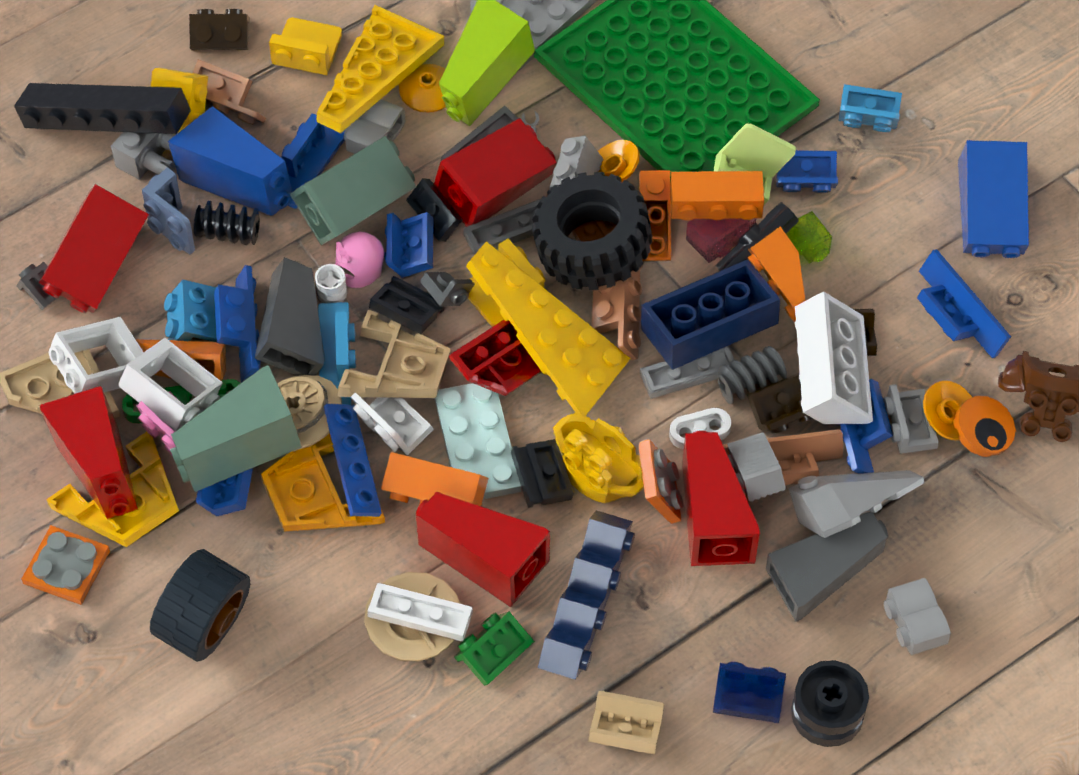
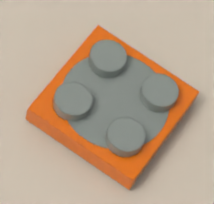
(660, 481)
(65, 565)

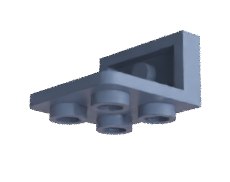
(163, 205)

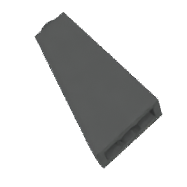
(290, 323)
(819, 566)

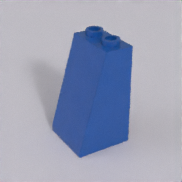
(230, 163)
(994, 198)

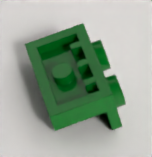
(494, 646)

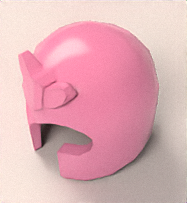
(362, 256)

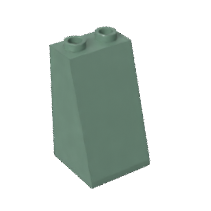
(353, 190)
(236, 433)

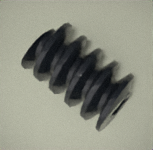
(226, 224)

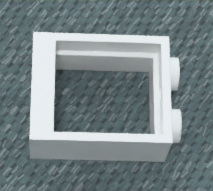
(110, 333)
(180, 368)

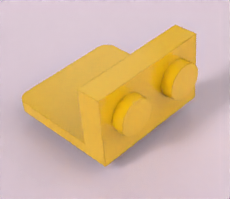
(305, 45)
(193, 87)
(486, 304)

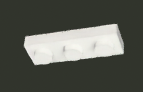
(420, 612)

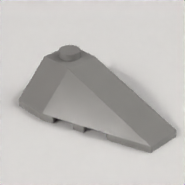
(836, 501)

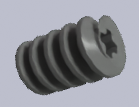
(750, 371)

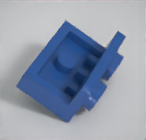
(809, 170)
(409, 244)
(226, 495)

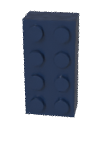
(710, 314)

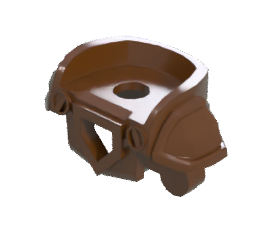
(1046, 393)

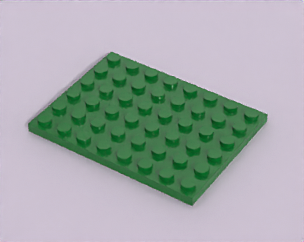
(674, 79)

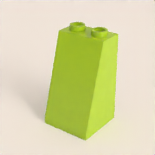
(484, 59)

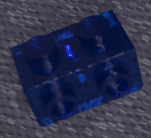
(749, 692)

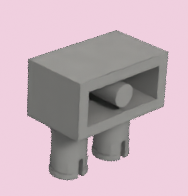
(141, 151)

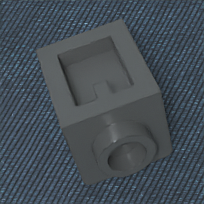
(30, 283)
(446, 289)

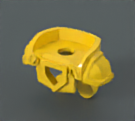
(598, 458)

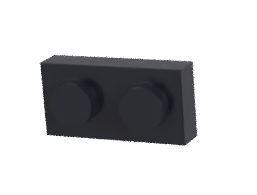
(429, 199)

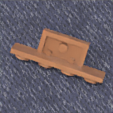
(227, 91)
(619, 309)
(800, 452)

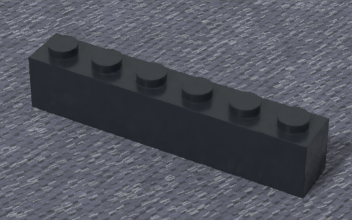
(103, 108)

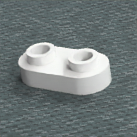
(700, 421)

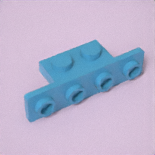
(336, 340)

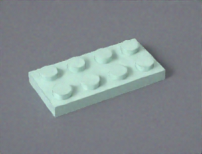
(478, 436)

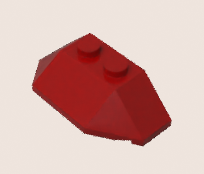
(496, 360)

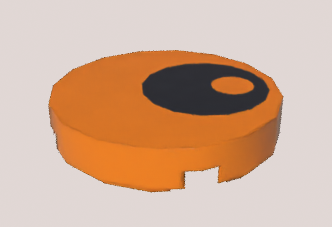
(984, 426)

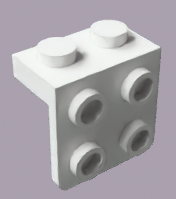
(394, 421)

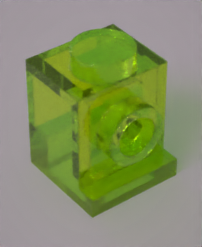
(810, 238)

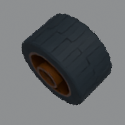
(199, 605)

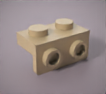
(626, 722)

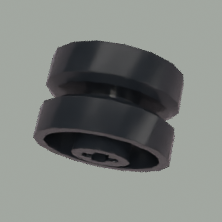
(829, 703)

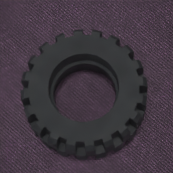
(588, 200)

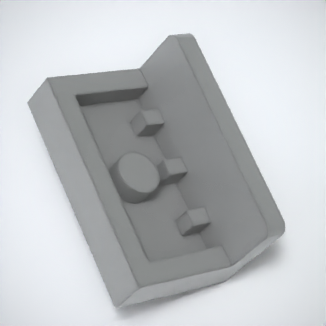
(909, 421)

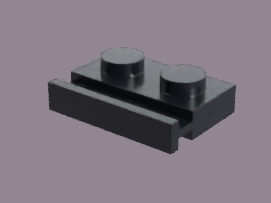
(406, 305)
(542, 473)

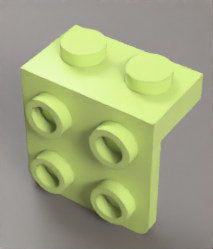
(755, 151)

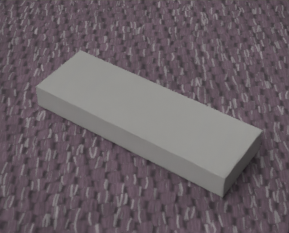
(662, 380)

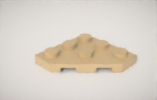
(42, 382)

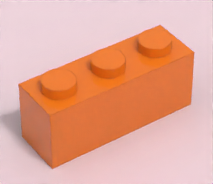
(717, 195)
(421, 479)

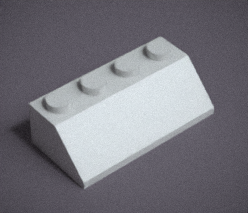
(833, 362)

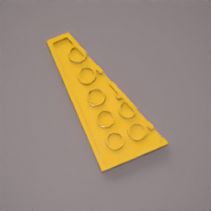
(375, 65)
(555, 337)

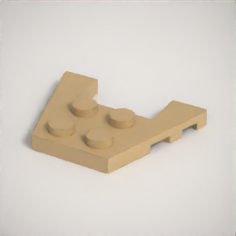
(409, 369)

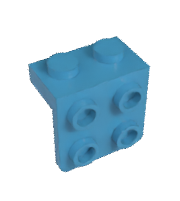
(870, 108)
(191, 312)

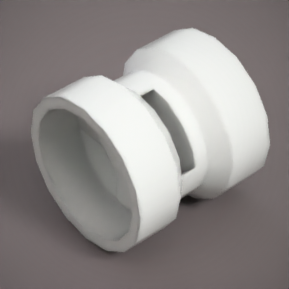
(331, 284)

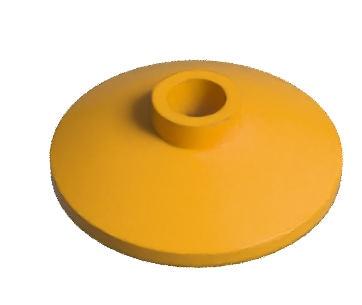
(423, 95)
(619, 158)
(941, 404)

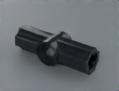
(778, 217)

